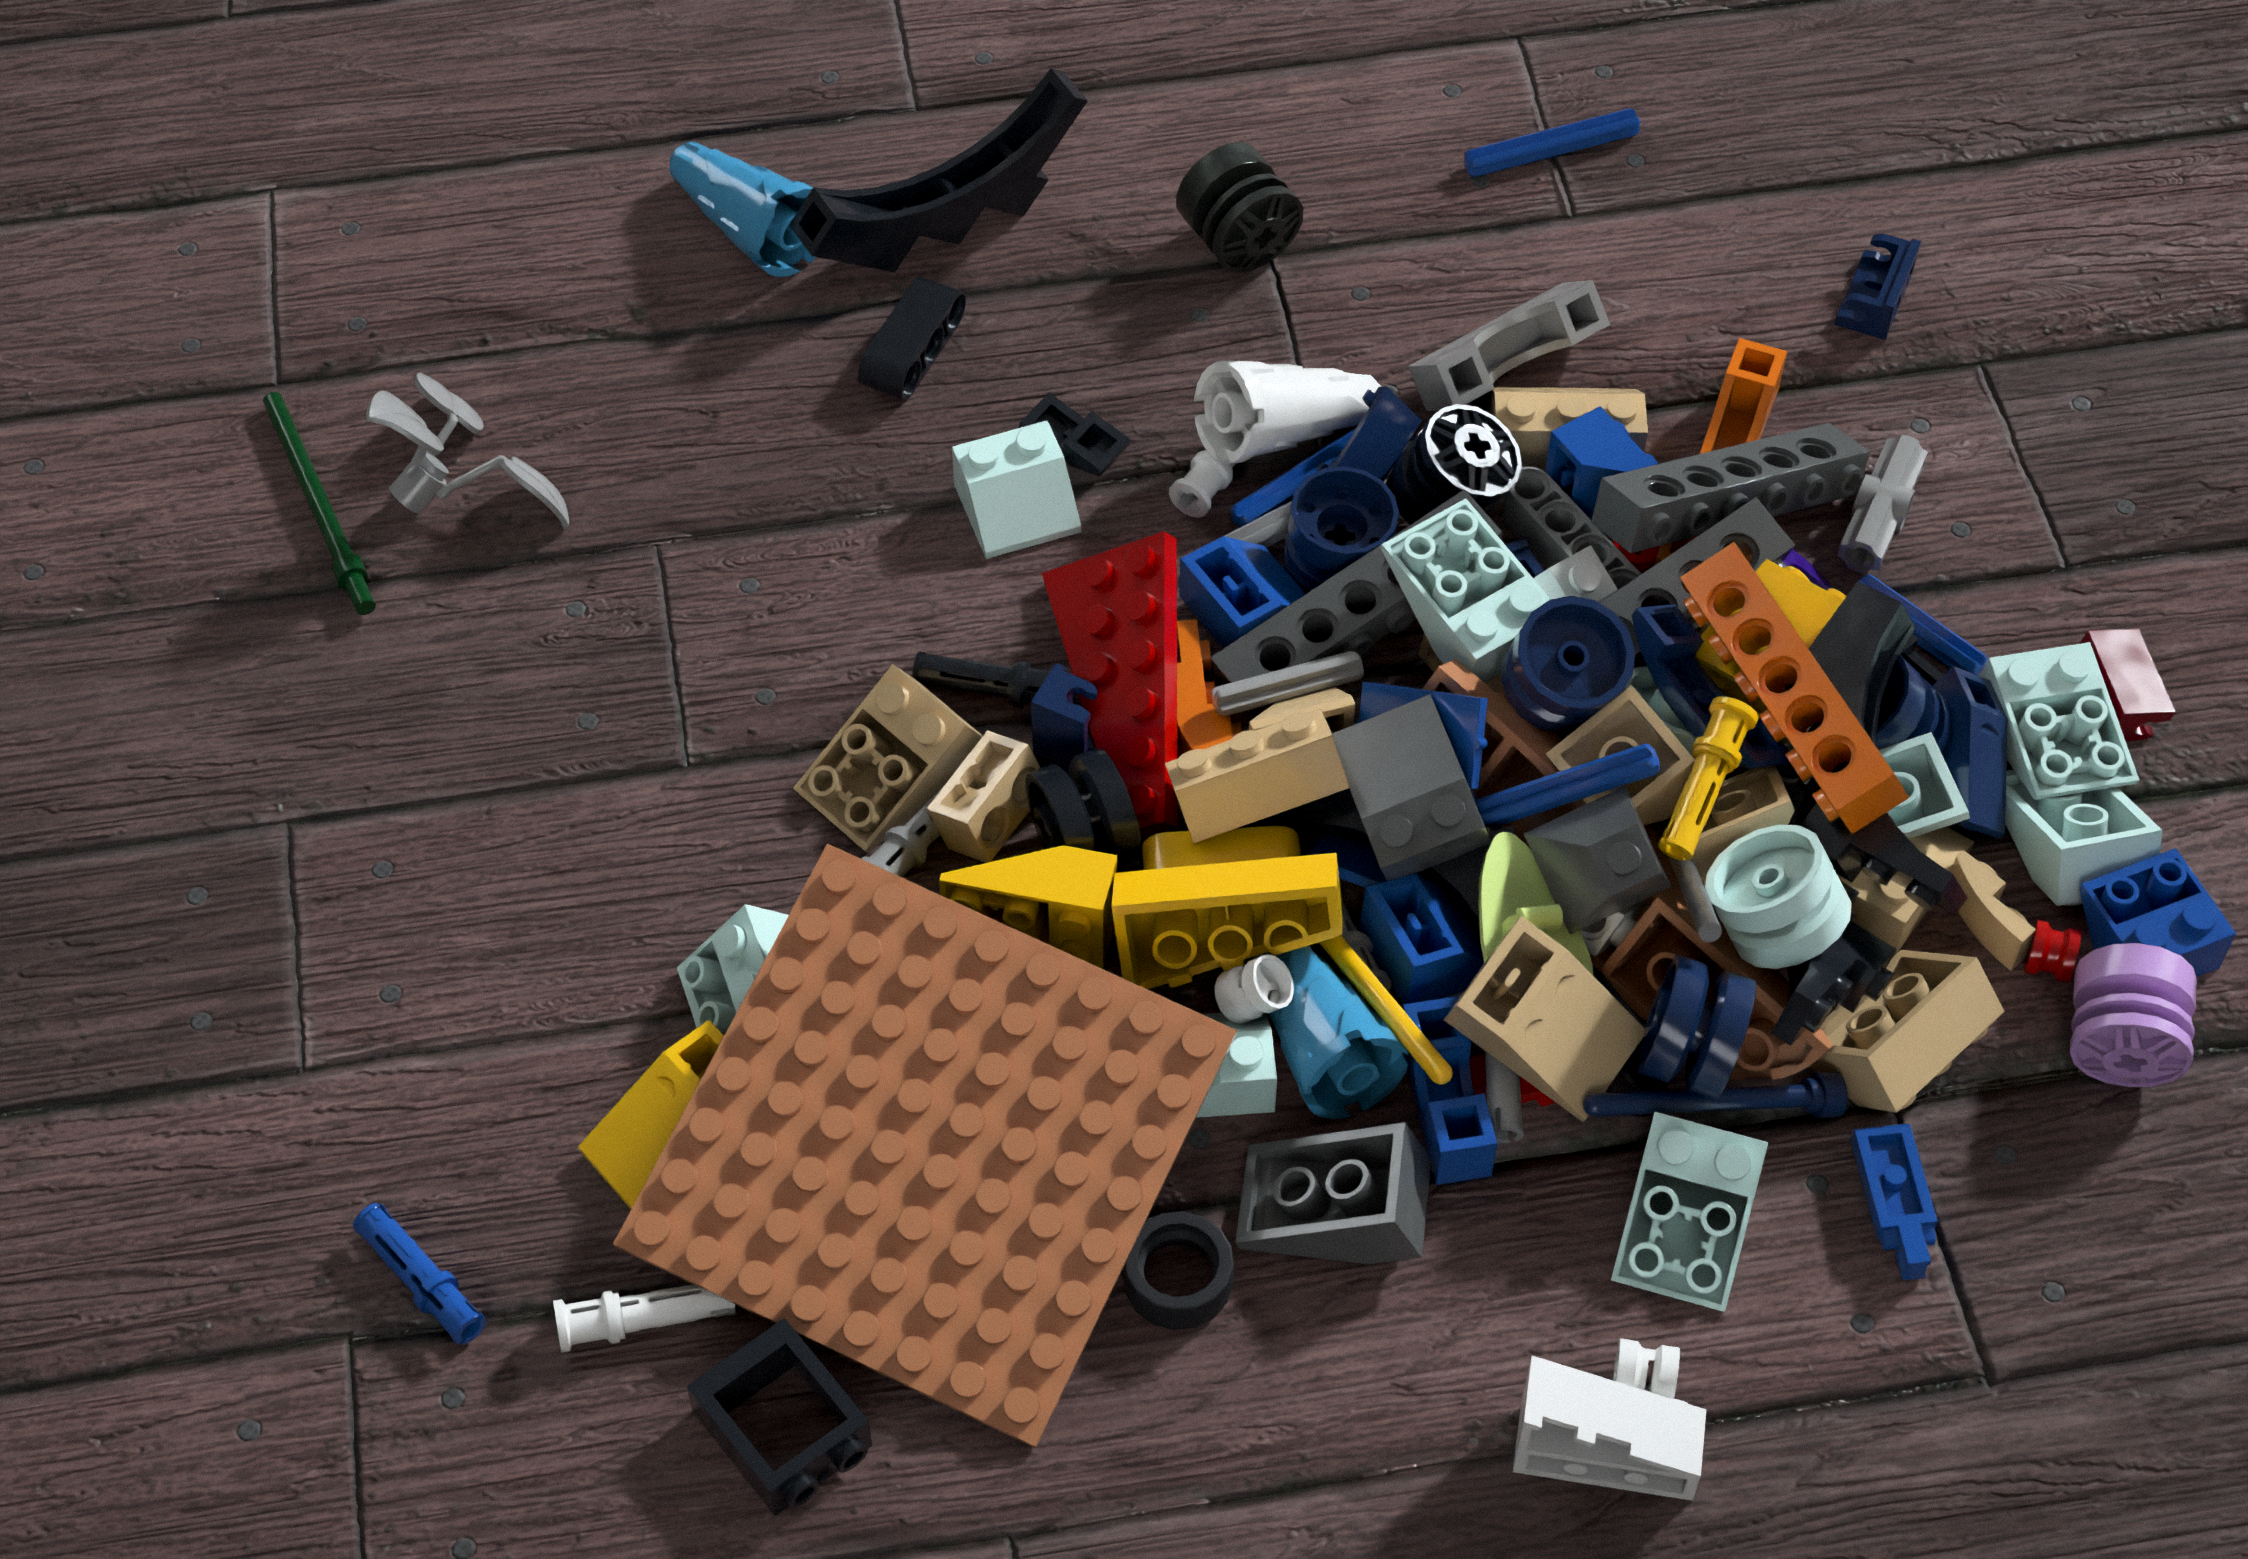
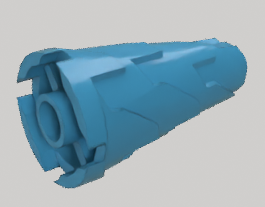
(746, 204)
(1334, 1040)

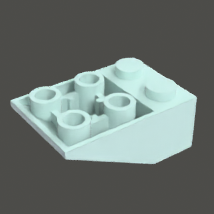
(1464, 587)
(2060, 722)
(1689, 1211)

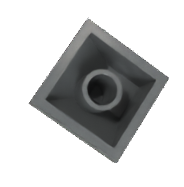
(1597, 860)

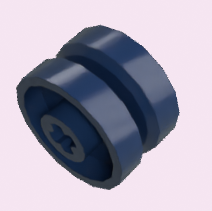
(1567, 663)
(1704, 1029)

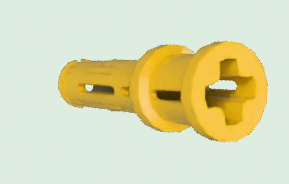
(1714, 757)

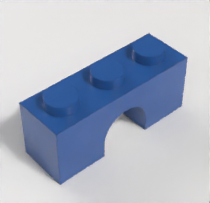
(1451, 1115)

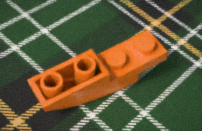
(1196, 717)

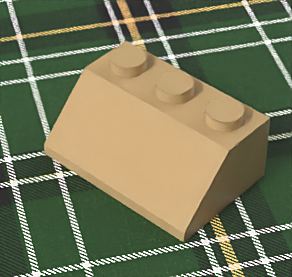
(1537, 411)
(1257, 774)
(1913, 1029)

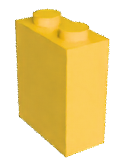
(1803, 604)

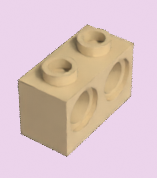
(984, 797)

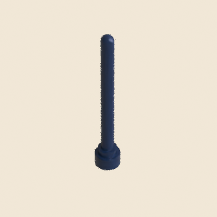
(1821, 1094)

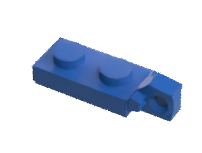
(1897, 1195)

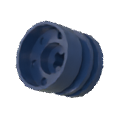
(1335, 522)
(1911, 709)

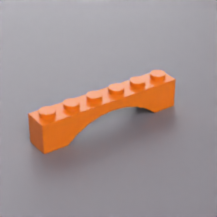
(1742, 405)

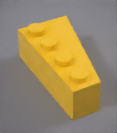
(1220, 914)

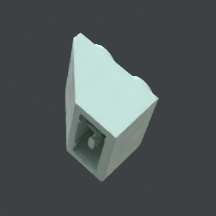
(727, 964)

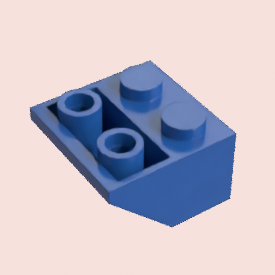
(1588, 451)
(1234, 587)
(2158, 906)
(1421, 938)

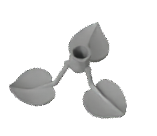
(426, 474)

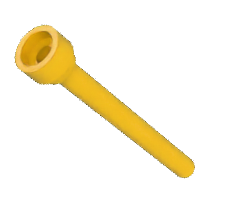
(1388, 1009)

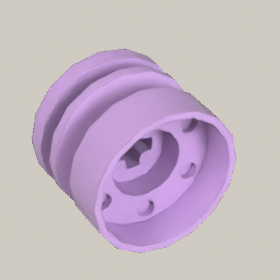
(2133, 1015)

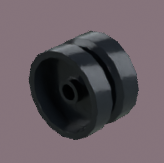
(1084, 807)

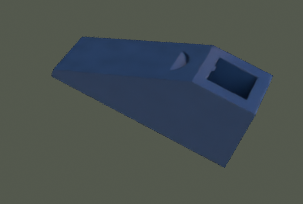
(1976, 748)

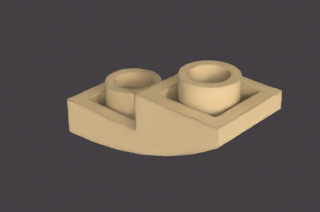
(1996, 926)

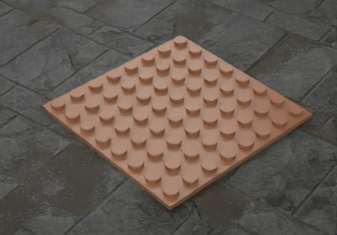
(928, 1143)

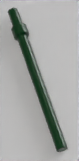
(347, 566)

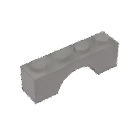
(1537, 327)

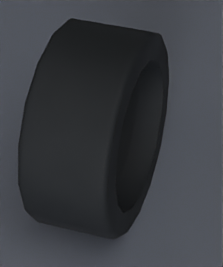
(1180, 1311)

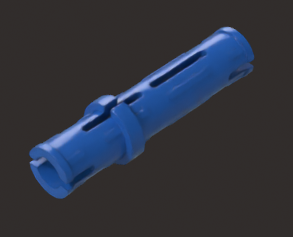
(432, 1289)

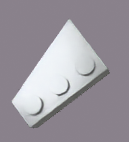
(1607, 1433)

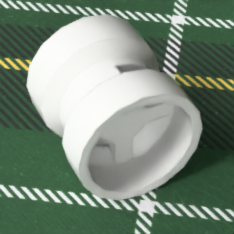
(1254, 989)
(1632, 1367)

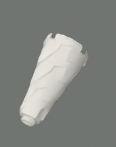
(1274, 406)

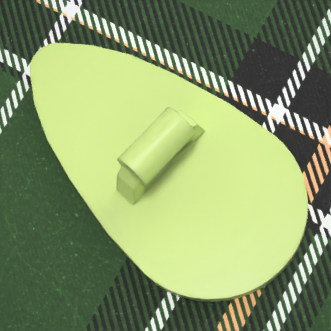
(1515, 888)

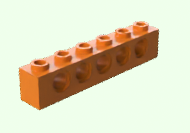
(1867, 784)

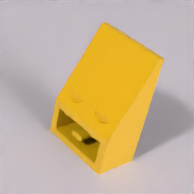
(1047, 894)
(640, 1124)

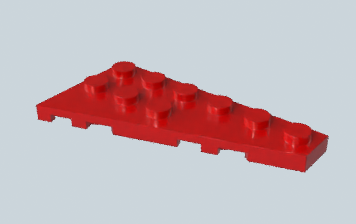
(1122, 638)

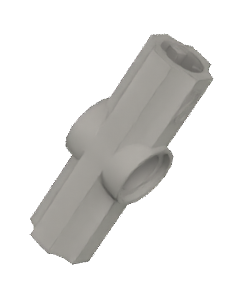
(1882, 504)

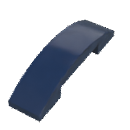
(1669, 652)

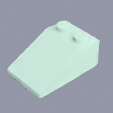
(2077, 836)

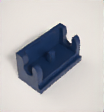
(1878, 286)
(1379, 435)
(1057, 723)

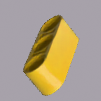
(1236, 845)

